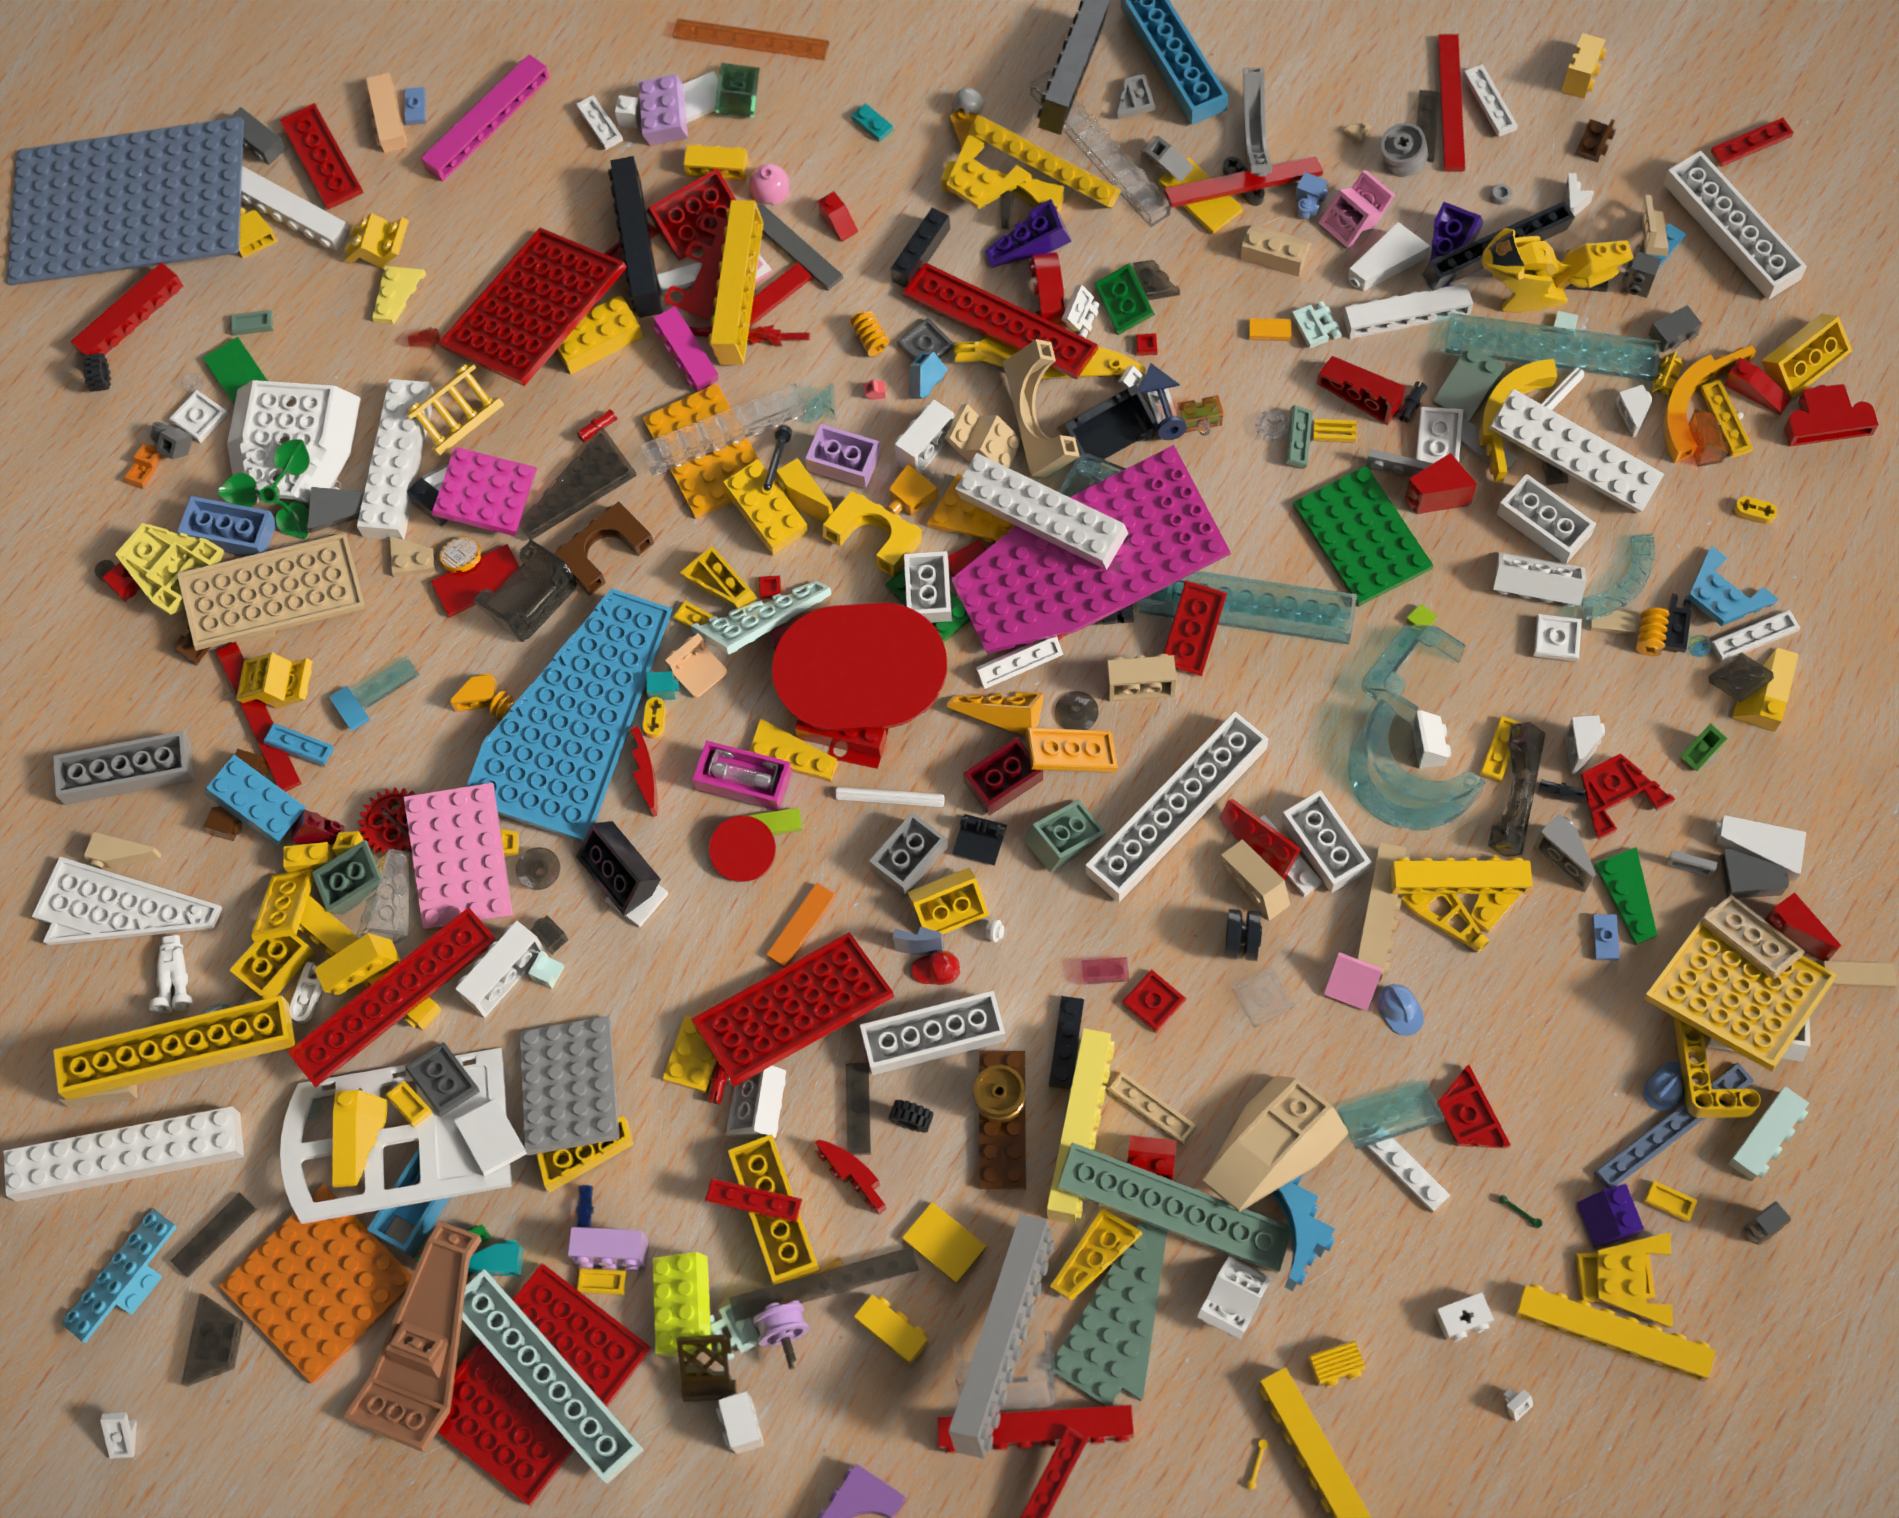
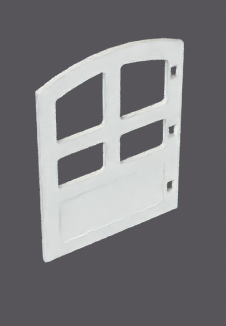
(445, 1158)

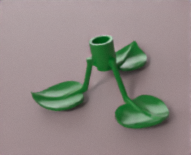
(242, 490)

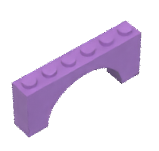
(862, 1495)

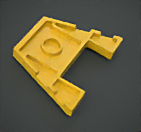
(976, 182)
(1623, 1277)

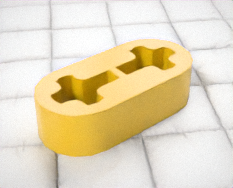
(1755, 510)
(649, 717)

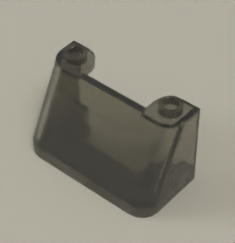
(530, 593)

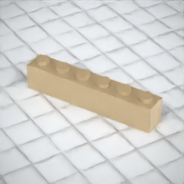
(1380, 910)

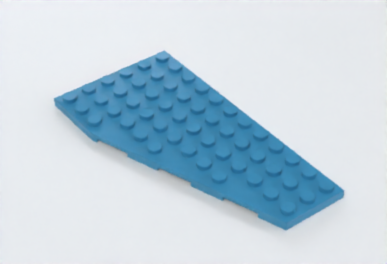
(569, 726)

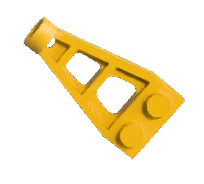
(1420, 904)

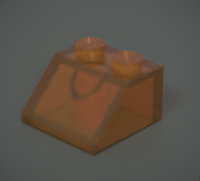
(1708, 436)

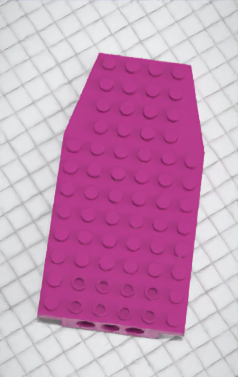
(1038, 590)

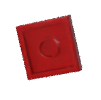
(1153, 1001)

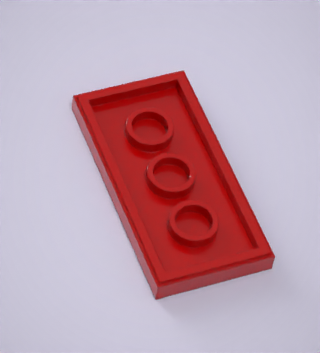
(460, 588)
(1194, 626)

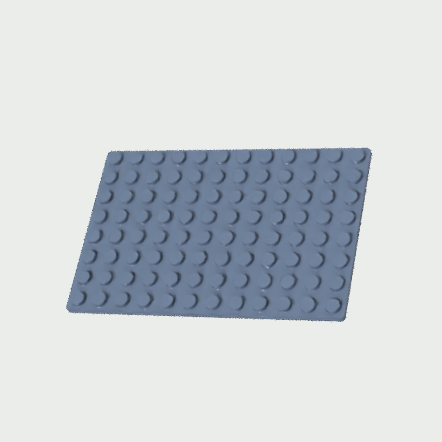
(126, 201)

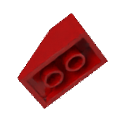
(1803, 928)

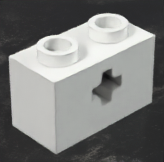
(1474, 1307)

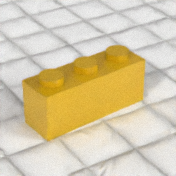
(703, 159)
(892, 1328)

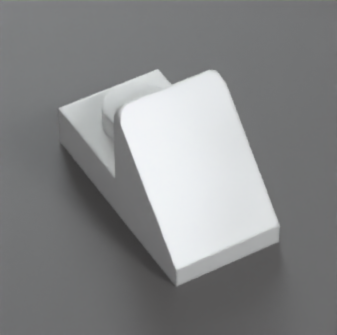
(1576, 198)
(119, 1434)

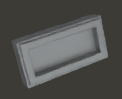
(1691, 863)

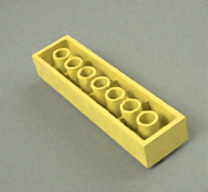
(1082, 1116)

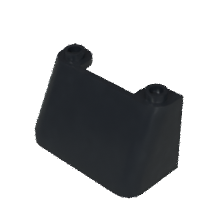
(1112, 424)

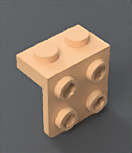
(695, 666)

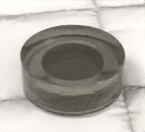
(103, 568)

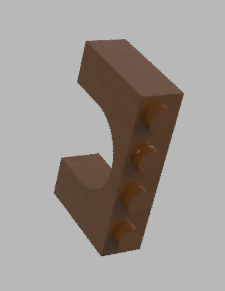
(615, 523)

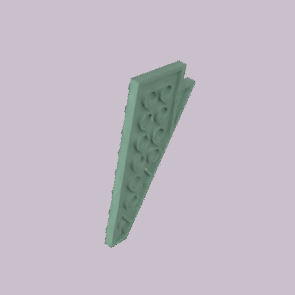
(1115, 1332)

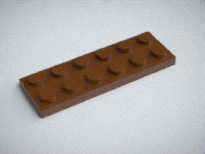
(1003, 1144)

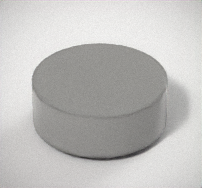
(1501, 194)

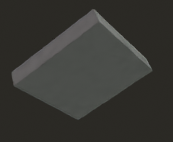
(925, 337)

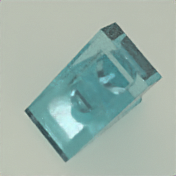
(822, 402)

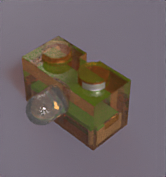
(1201, 415)

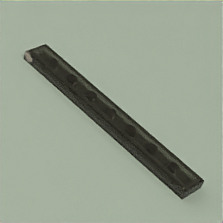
(826, 1283)

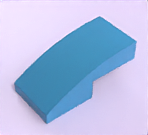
(349, 708)

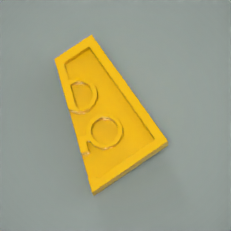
(1491, 907)

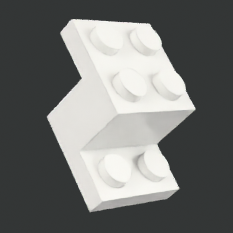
(1234, 1297)

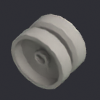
(1404, 149)

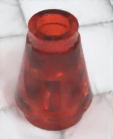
(424, 338)

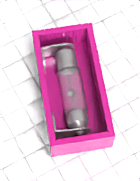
(742, 775)

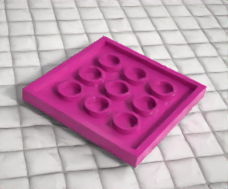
(484, 491)

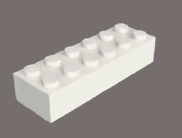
(933, 1033)

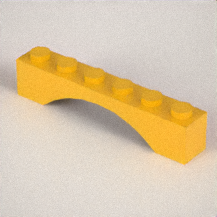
(1033, 192)

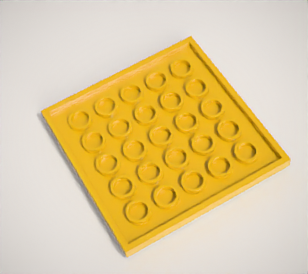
(1736, 1001)

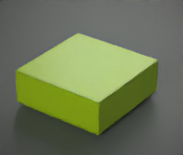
(1421, 616)

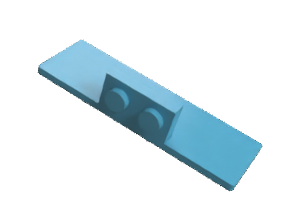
(124, 1280)

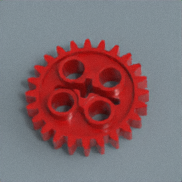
(379, 835)

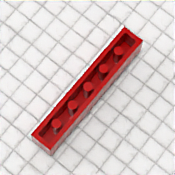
(128, 312)

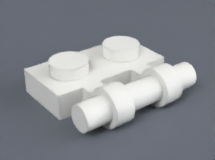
(1081, 311)

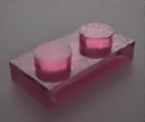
(1105, 970)

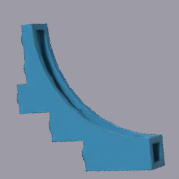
(1307, 1233)

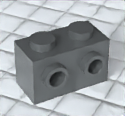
(1641, 274)

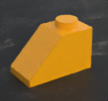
(475, 693)

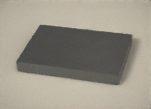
(442, 1079)

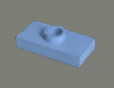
(415, 105)
(1605, 937)

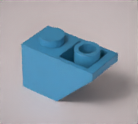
(924, 374)

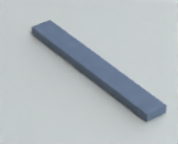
(1664, 1133)

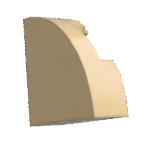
(1357, 131)

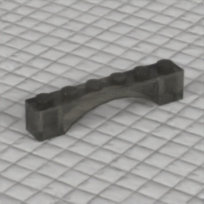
(1510, 830)

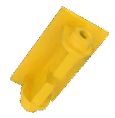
(1669, 366)

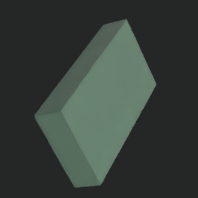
(251, 322)

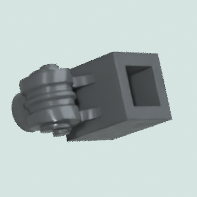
(170, 441)

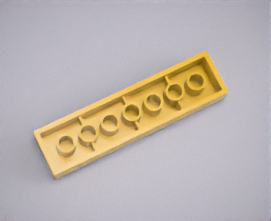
(736, 282)

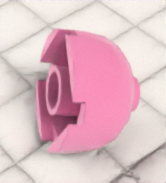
(769, 184)

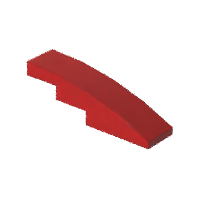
(645, 775)

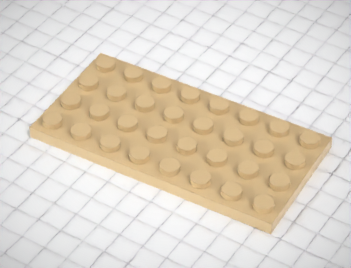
(270, 591)

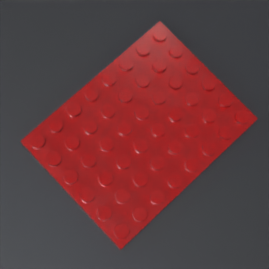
(532, 306)
(499, 1421)

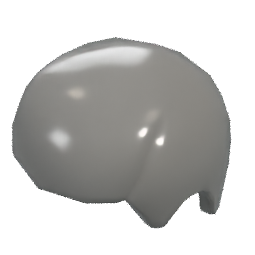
(969, 100)

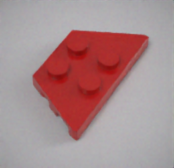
(1470, 1114)

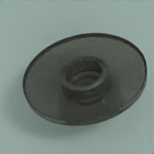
(1076, 720)
(534, 860)

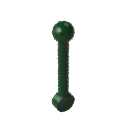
(1537, 1223)

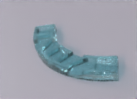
(1629, 586)

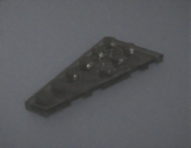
(582, 482)

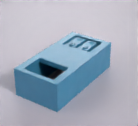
(421, 1215)

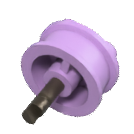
(780, 1326)

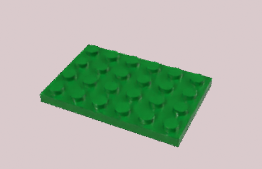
(1362, 535)

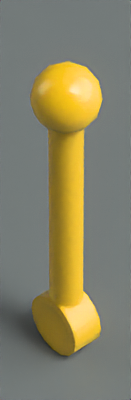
(1263, 1444)

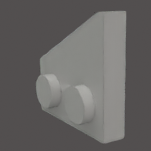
(1135, 97)

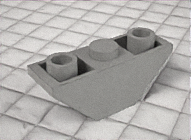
(1167, 157)

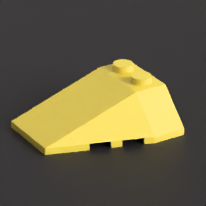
(155, 558)

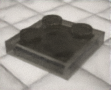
(1741, 677)

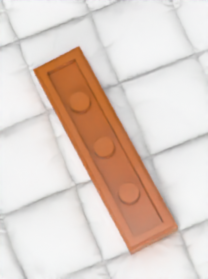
(801, 925)

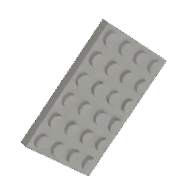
(568, 1085)

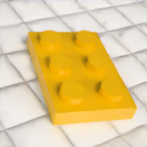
(691, 1060)

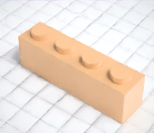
(386, 113)

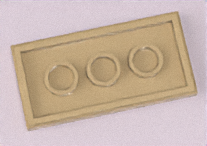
(1752, 937)

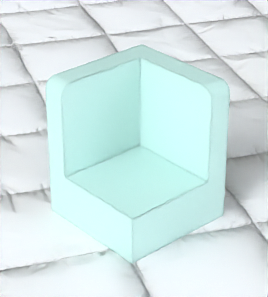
(545, 970)

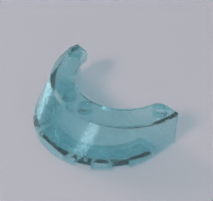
(1392, 792)

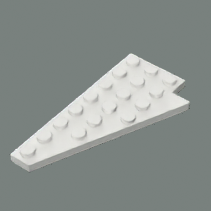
(102, 905)

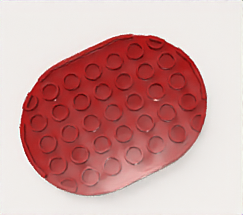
(859, 667)

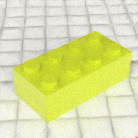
(680, 1301)

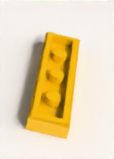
(1732, 429)

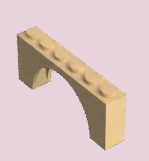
(1023, 376)

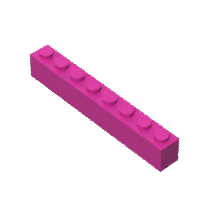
(485, 117)

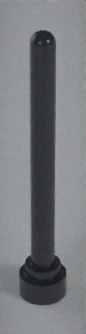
(782, 435)

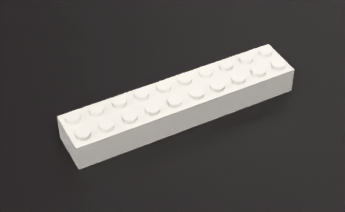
(1176, 806)
(123, 1154)

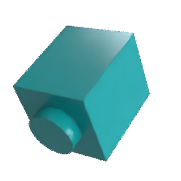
(662, 685)

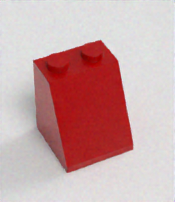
(1440, 487)

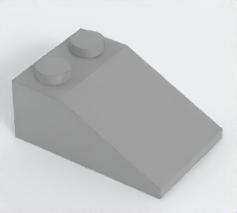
(1564, 849)

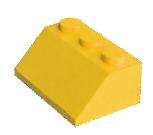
(949, 902)

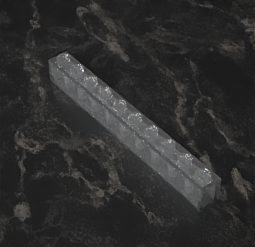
(1110, 158)

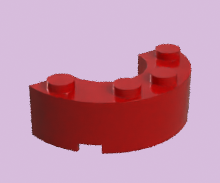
(1048, 286)

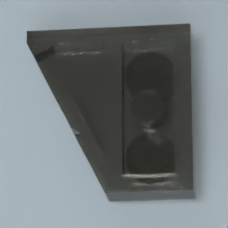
(1154, 281)

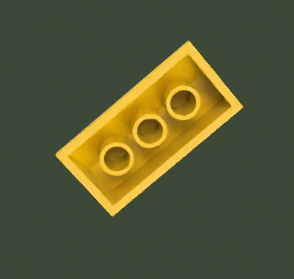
(1808, 354)

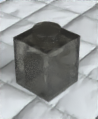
(549, 934)

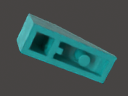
(498, 1260)

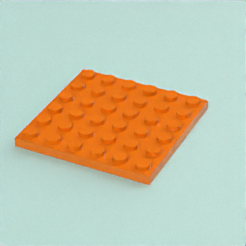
(318, 1287)

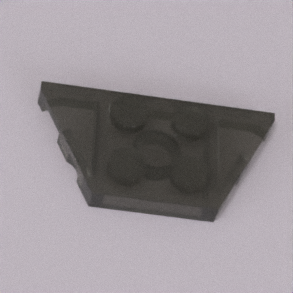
(212, 1342)

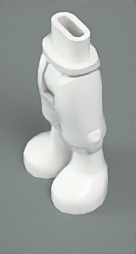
(171, 971)

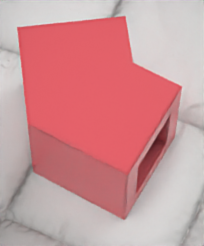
(874, 389)

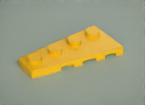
(802, 756)

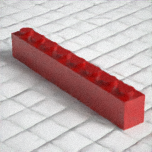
(1048, 1426)

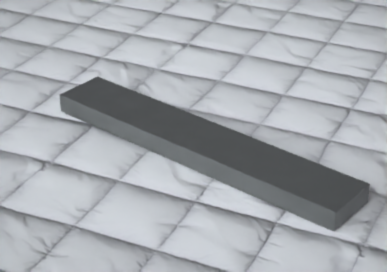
(798, 249)

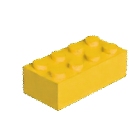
(600, 334)
(767, 512)

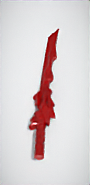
(759, 334)

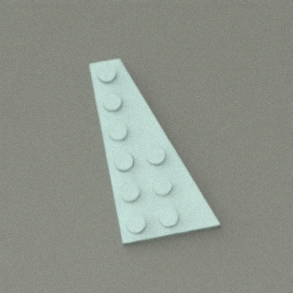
(758, 618)

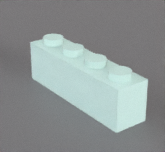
(1769, 1133)

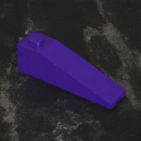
(1453, 230)
(1037, 234)

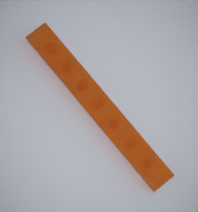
(751, 39)

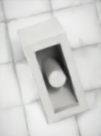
(1633, 407)

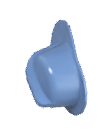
(1400, 1009)
(1665, 1087)

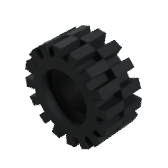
(96, 372)
(911, 1116)

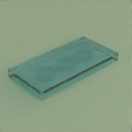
(1390, 1114)

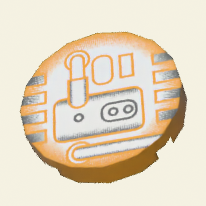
(460, 554)

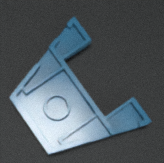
(1722, 599)

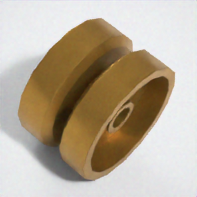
(999, 1107)

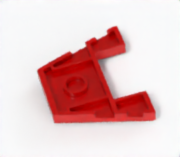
(1613, 784)

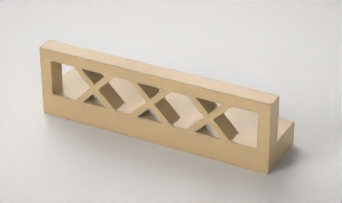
(1653, 229)

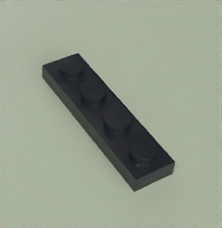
(1066, 1042)

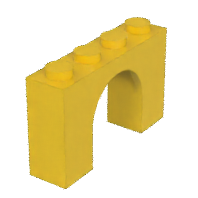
(859, 511)

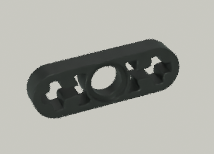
(1240, 167)

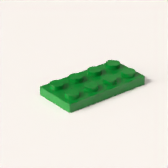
(946, 629)

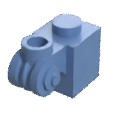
(1310, 193)

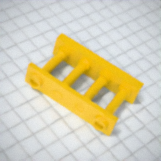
(457, 430)

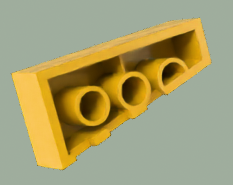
(567, 1164)

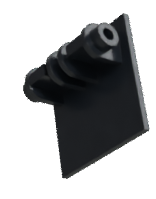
(979, 839)

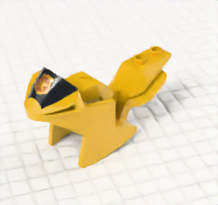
(1582, 267)

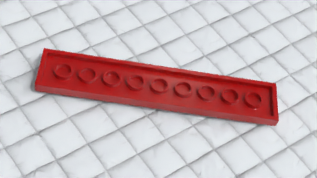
(997, 318)
(392, 997)

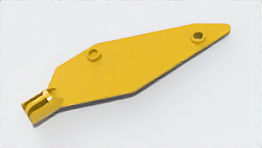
(995, 353)

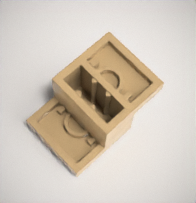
(982, 435)

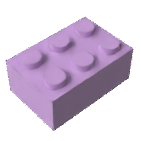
(663, 109)
(843, 456)
(608, 1248)

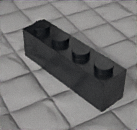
(920, 247)

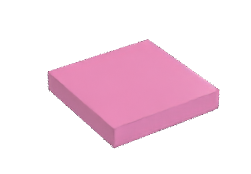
(1353, 981)

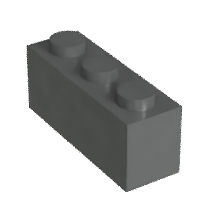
(259, 138)

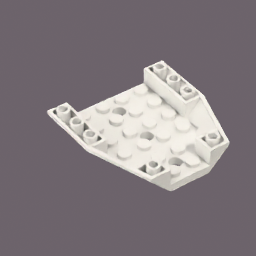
(321, 418)

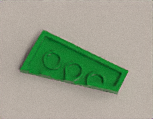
(1627, 889)

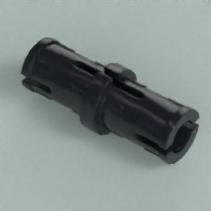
(1412, 402)
(1561, 791)

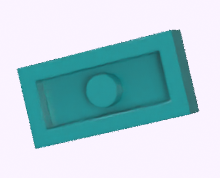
(872, 122)

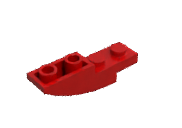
(847, 1166)

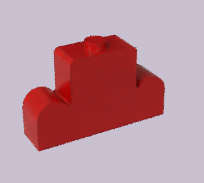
(1828, 416)

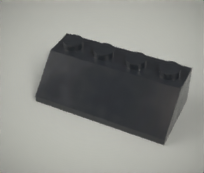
(617, 866)

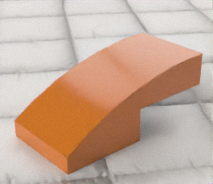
(144, 465)

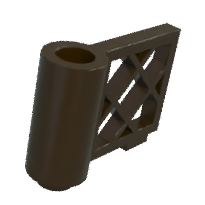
(706, 1383)

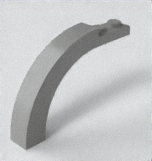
(1254, 121)

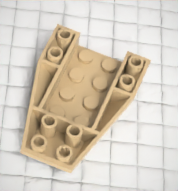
(1274, 1142)

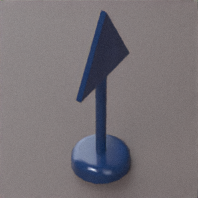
(1156, 380)

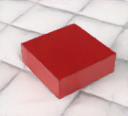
(1146, 344)
(769, 586)

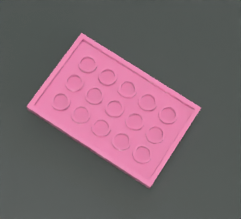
(458, 854)

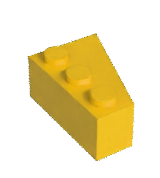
(1584, 66)
(716, 577)
(357, 963)

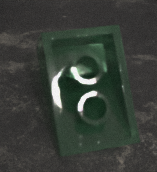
(737, 90)

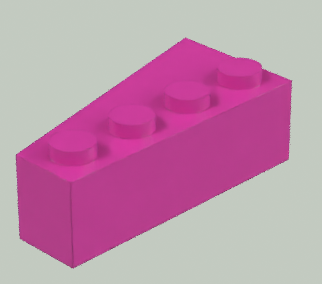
(685, 349)

